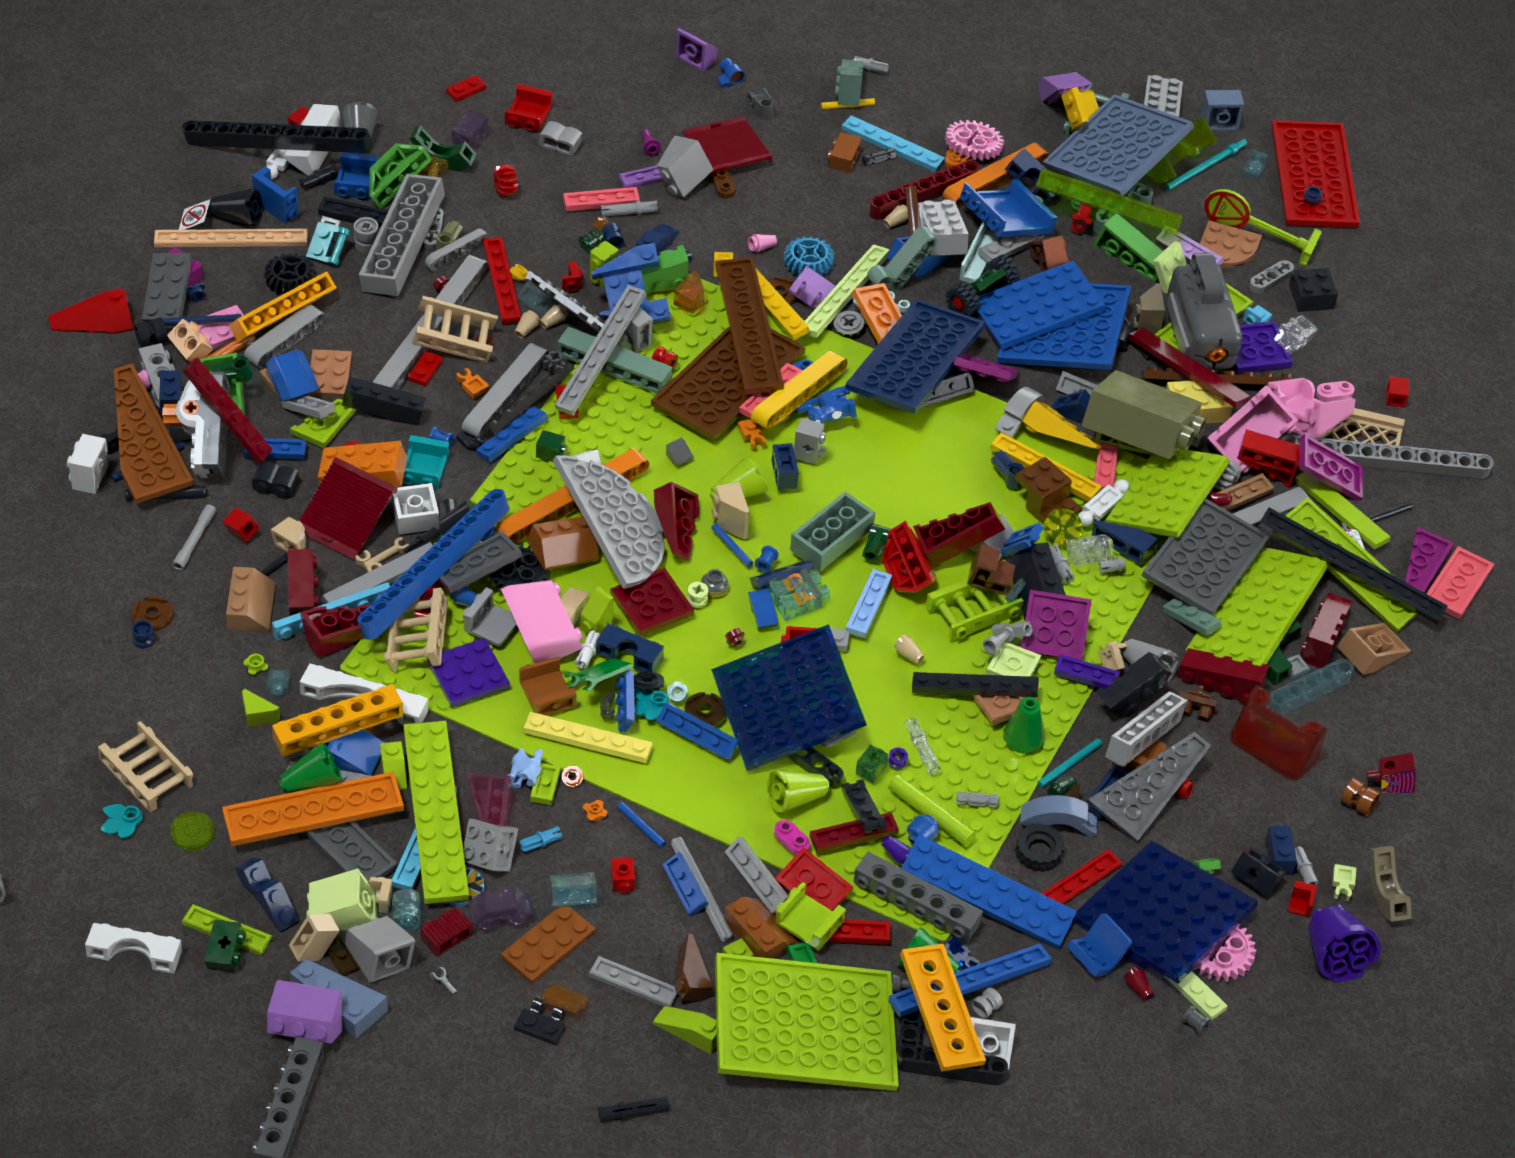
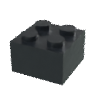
(1313, 289)

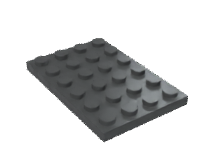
(1206, 557)

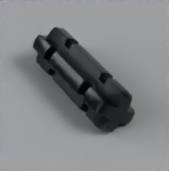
(879, 156)

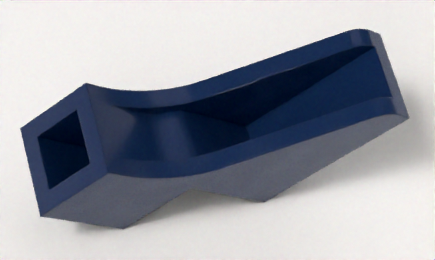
(268, 892)

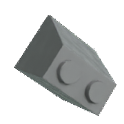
(683, 165)
(380, 948)

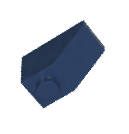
(1073, 405)

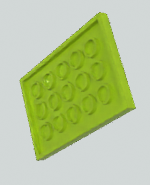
(1168, 492)

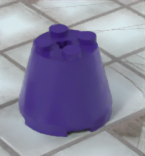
(1342, 944)

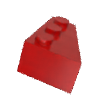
(1270, 454)

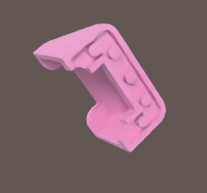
(1262, 415)
(1313, 415)
(542, 619)

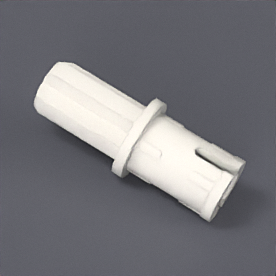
(587, 651)

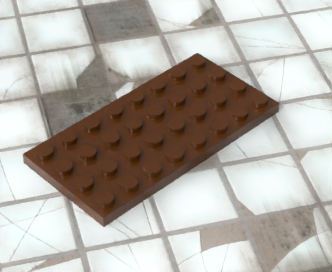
(710, 387)

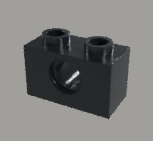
(1270, 872)

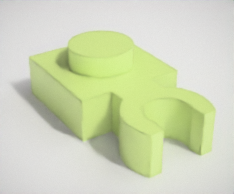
(1343, 880)

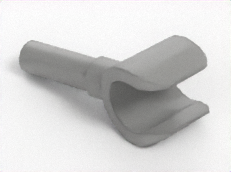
(443, 979)

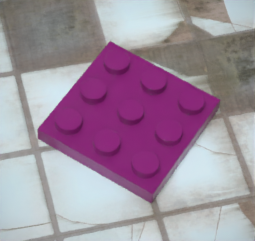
(986, 368)
(1057, 624)

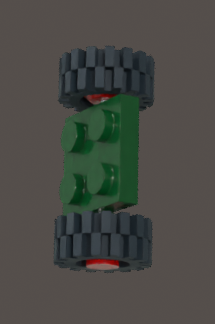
(963, 296)

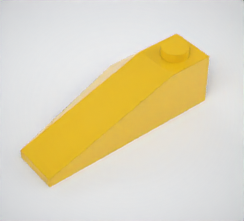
(1050, 422)

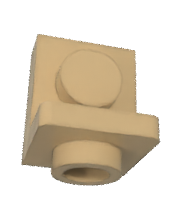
(1111, 656)
(383, 891)

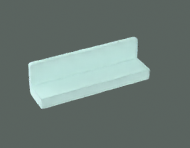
(973, 263)

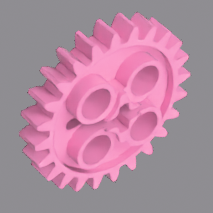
(974, 140)
(1237, 959)

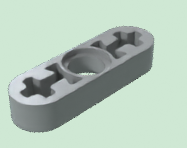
(437, 223)
(1274, 271)

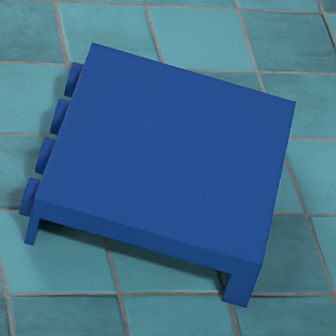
(1010, 211)

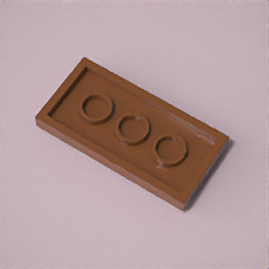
(548, 943)

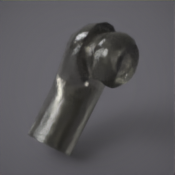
(605, 702)

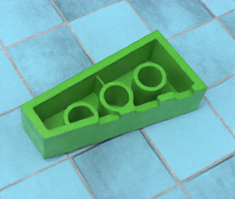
(669, 273)

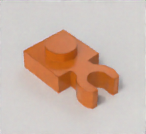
(472, 385)
(752, 432)

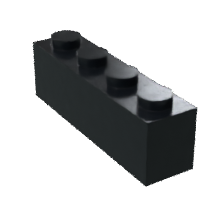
(383, 401)

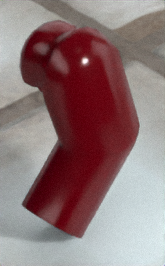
(1219, 499)

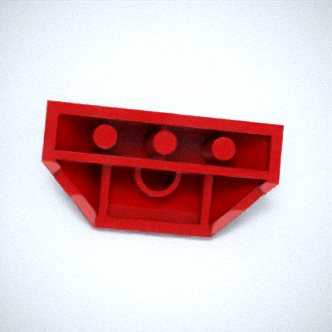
(906, 560)

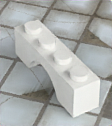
(106, 941)

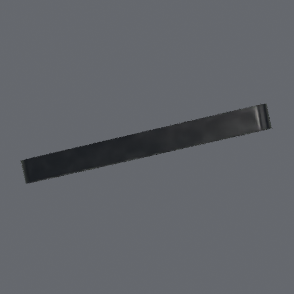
(277, 136)

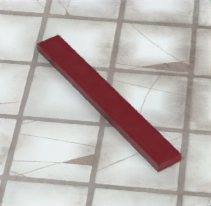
(1189, 367)

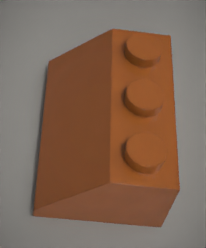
(563, 543)
(757, 928)

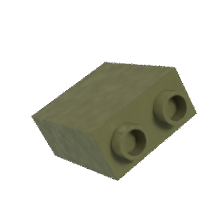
(1144, 415)

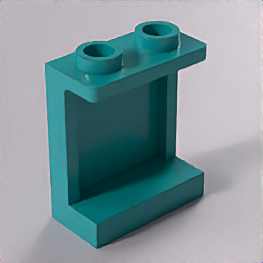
(425, 461)

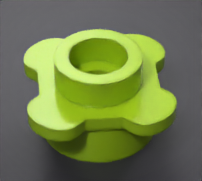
(255, 659)

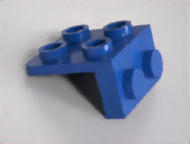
(1101, 946)

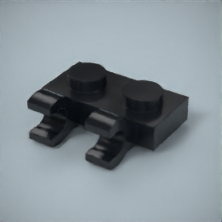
(539, 1026)

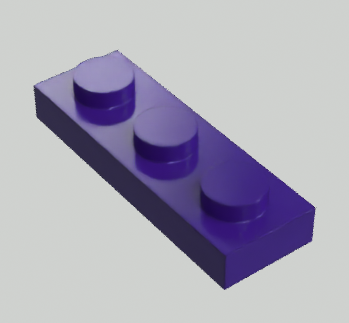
(1084, 672)

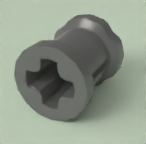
(1196, 1020)

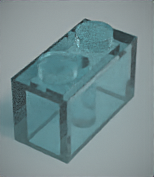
(573, 889)

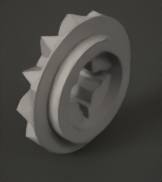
(848, 317)

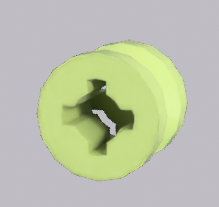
(700, 599)

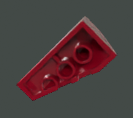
(677, 513)
(331, 628)

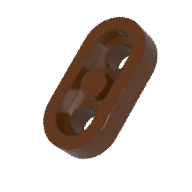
(723, 184)

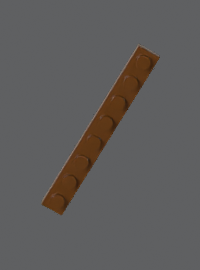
(1247, 377)

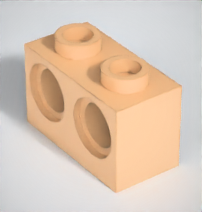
(189, 340)

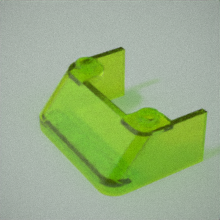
(1190, 145)

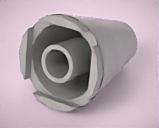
(1137, 649)

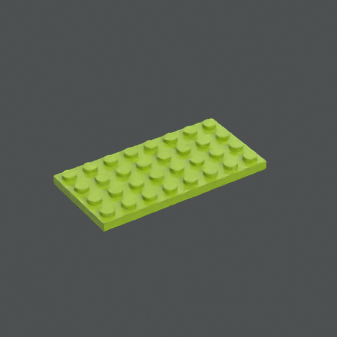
(1262, 606)

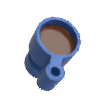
(732, 73)

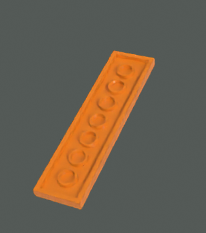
(312, 808)

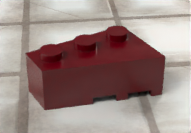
(302, 580)

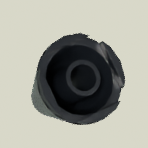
(238, 206)

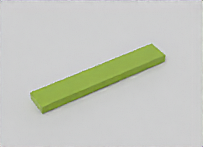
(1343, 510)

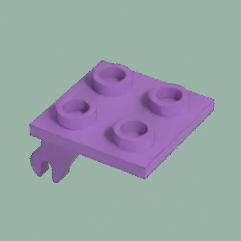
(811, 288)

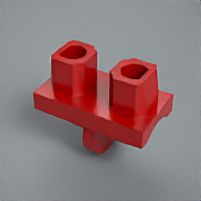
(1081, 219)

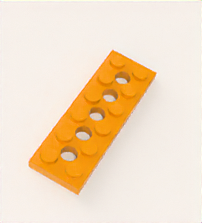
(933, 1016)

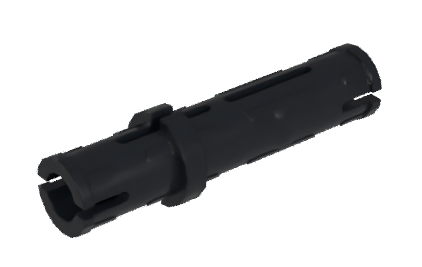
(606, 1113)

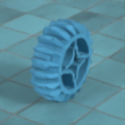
(809, 253)

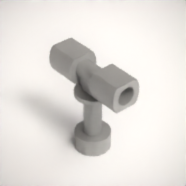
(1005, 632)

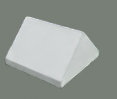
(995, 1037)

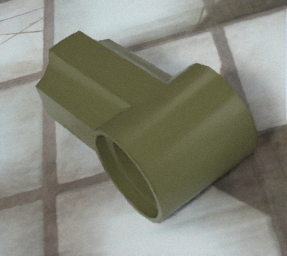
(449, 234)

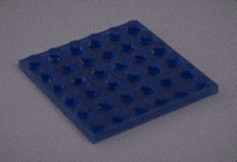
(788, 697)
(1168, 910)

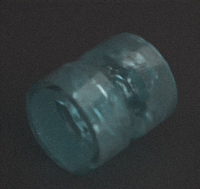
(406, 909)

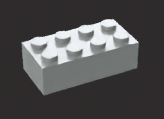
(946, 225)

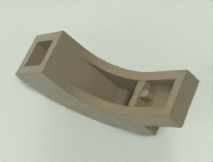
(1385, 886)

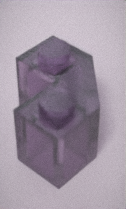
(491, 908)

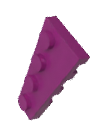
(1426, 558)

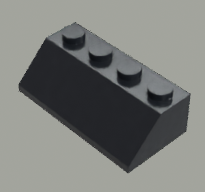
(1038, 570)

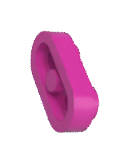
(790, 837)

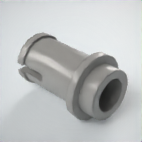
(1112, 565)

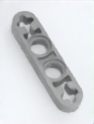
(440, 257)

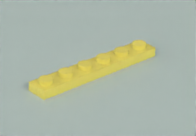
(587, 737)

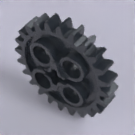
(521, 571)

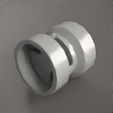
(987, 1002)

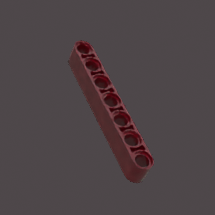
(926, 189)

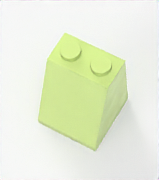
(345, 897)

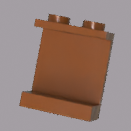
(546, 687)

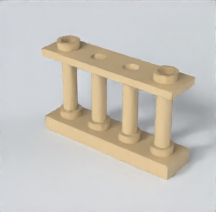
(452, 344)
(434, 635)
(136, 783)

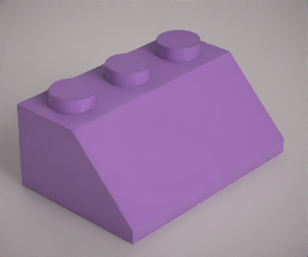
(305, 1011)

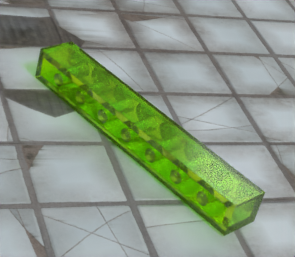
(1109, 202)

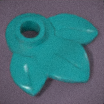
(649, 703)
(119, 820)

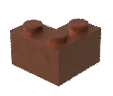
(1049, 252)
(989, 572)

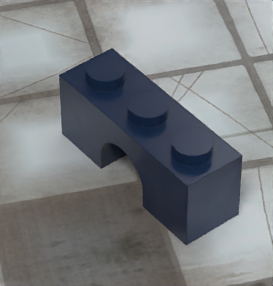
(1027, 166)
(616, 641)

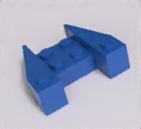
(627, 271)

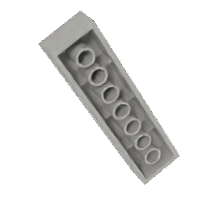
(401, 235)

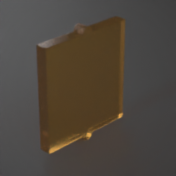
(565, 998)

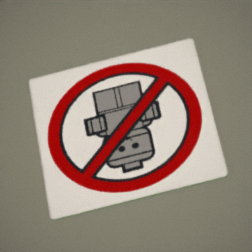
(194, 215)

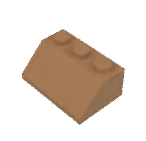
(250, 600)

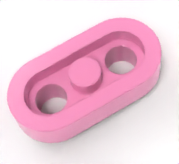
(1334, 391)

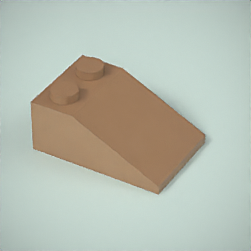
(1372, 647)

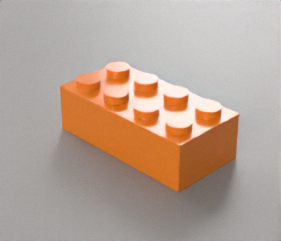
(381, 460)

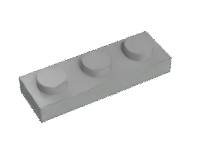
(309, 406)

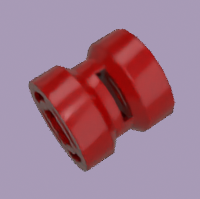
(661, 355)

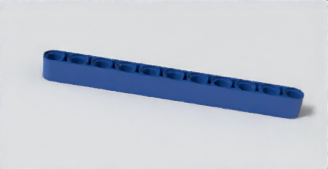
(433, 564)

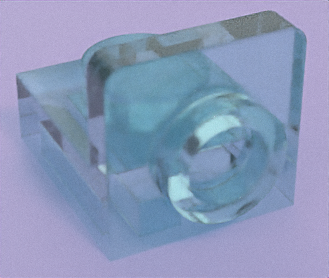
(1255, 164)
(278, 682)

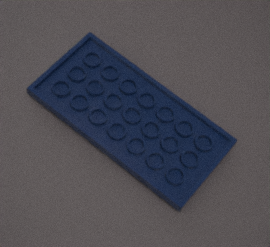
(915, 356)

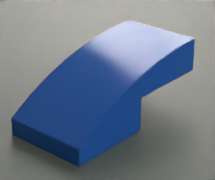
(763, 608)

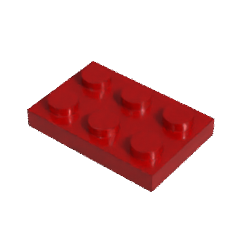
(820, 880)

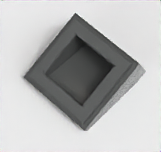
(679, 452)

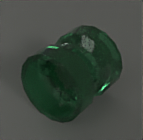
(591, 240)

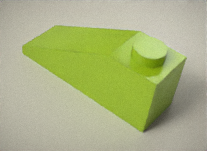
(689, 1026)

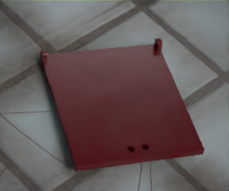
(729, 144)
(346, 508)

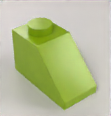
(597, 612)
(393, 761)

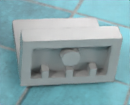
(489, 845)

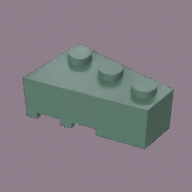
(849, 82)

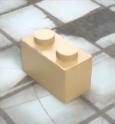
(314, 937)

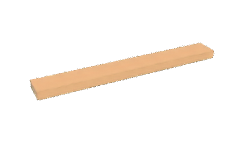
(230, 237)

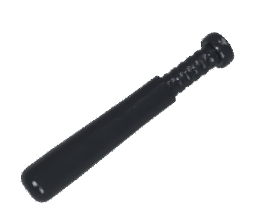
(197, 491)

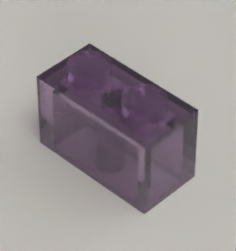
(471, 129)

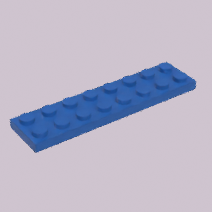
(990, 892)

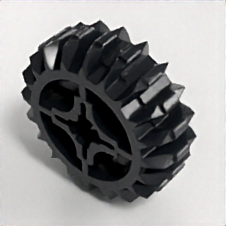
(288, 272)

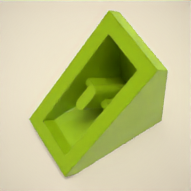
(258, 710)

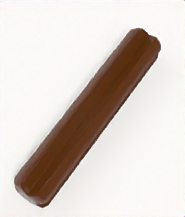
(912, 208)

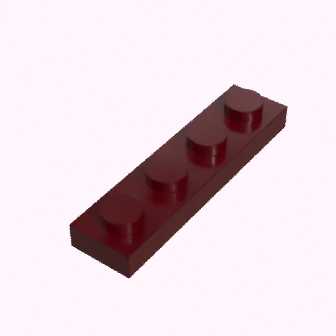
(849, 834)

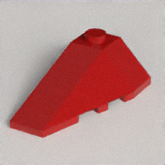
(100, 313)

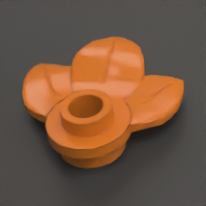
(954, 158)

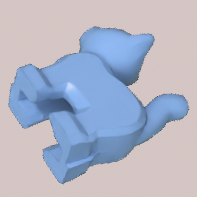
(525, 768)

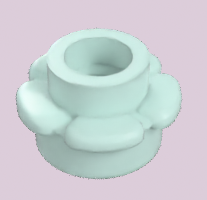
(677, 685)

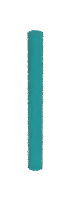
(1069, 763)

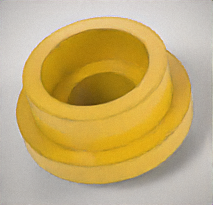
(518, 272)

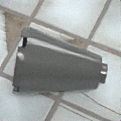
(359, 116)

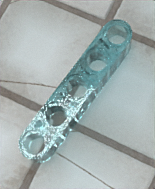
(1311, 687)

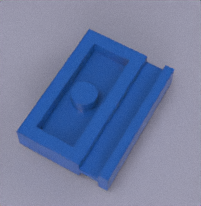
(1022, 539)

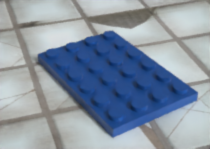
(1038, 305)

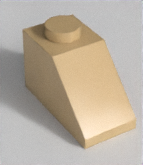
(289, 535)

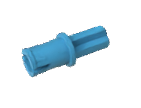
(540, 839)

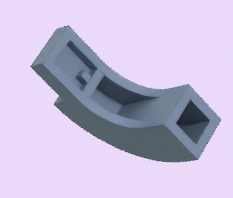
(1059, 810)

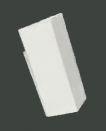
(317, 116)

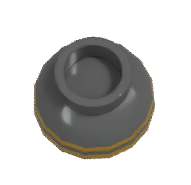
(716, 583)

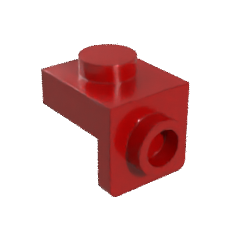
(573, 280)

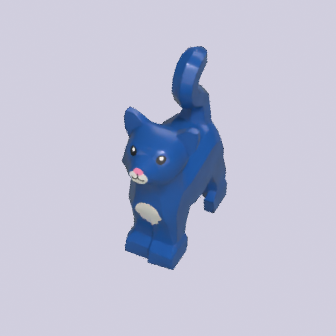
(831, 406)

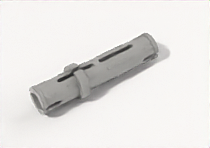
(629, 208)

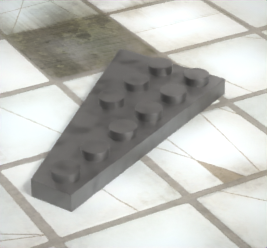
(573, 306)
(1143, 793)

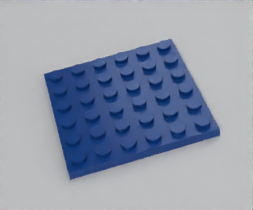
(1081, 344)

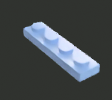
(868, 603)

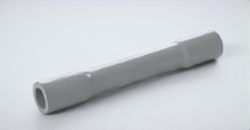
(185, 553)

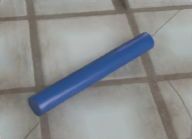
(732, 545)
(646, 829)

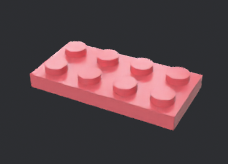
(1460, 581)

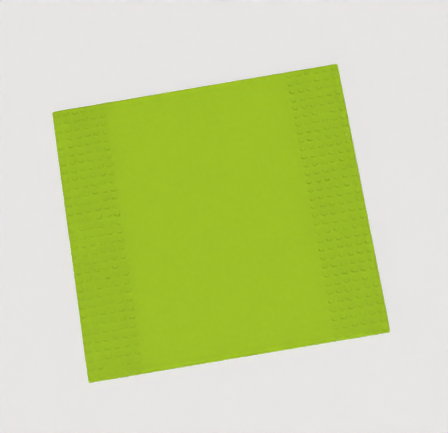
(894, 465)

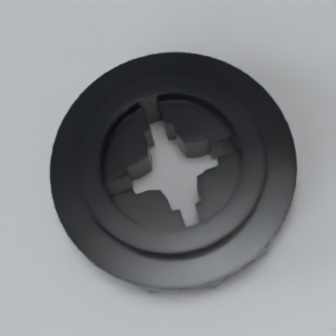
(648, 681)

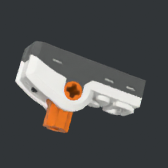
(204, 427)

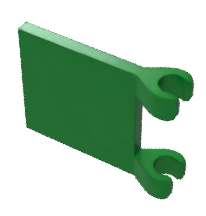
(598, 673)

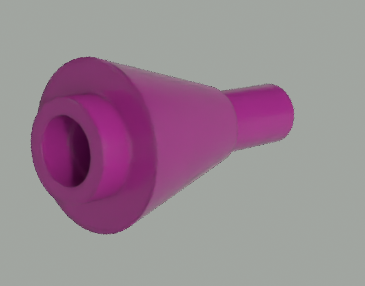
(651, 145)

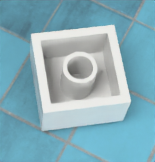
(88, 463)
(415, 509)

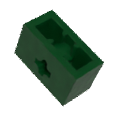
(222, 934)

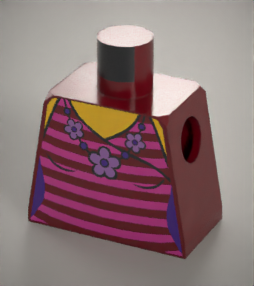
(1394, 774)

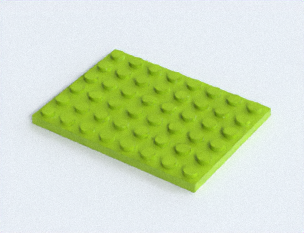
(805, 1022)

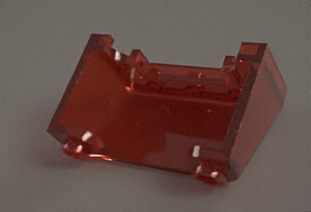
(1275, 739)

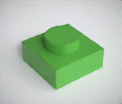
(1208, 864)

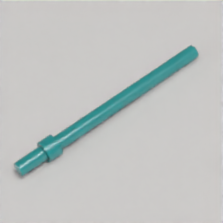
(1231, 150)

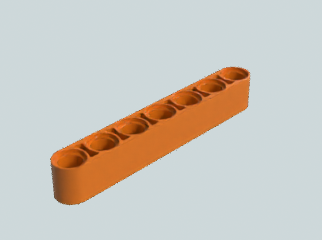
(991, 176)

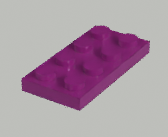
(1331, 467)

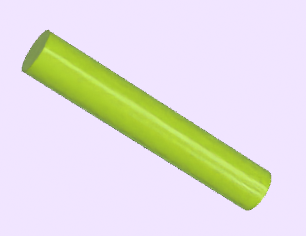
(928, 806)

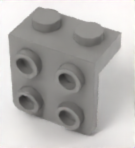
(488, 620)

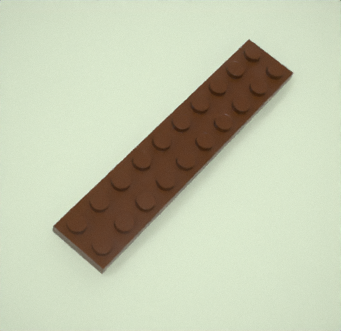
(749, 326)

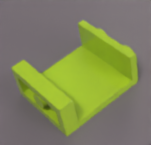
(808, 918)

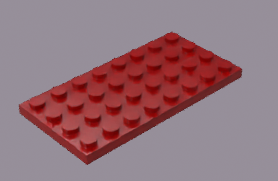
(1317, 157)

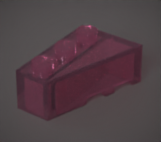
(491, 797)

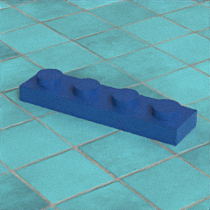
(511, 434)
(698, 730)

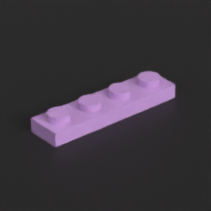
(1188, 245)

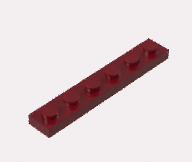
(227, 410)

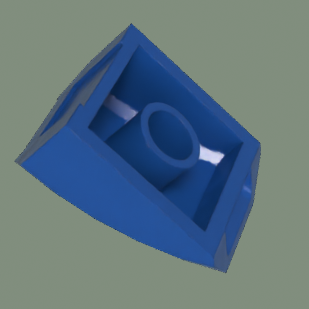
(291, 375)

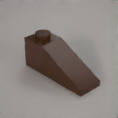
(691, 974)

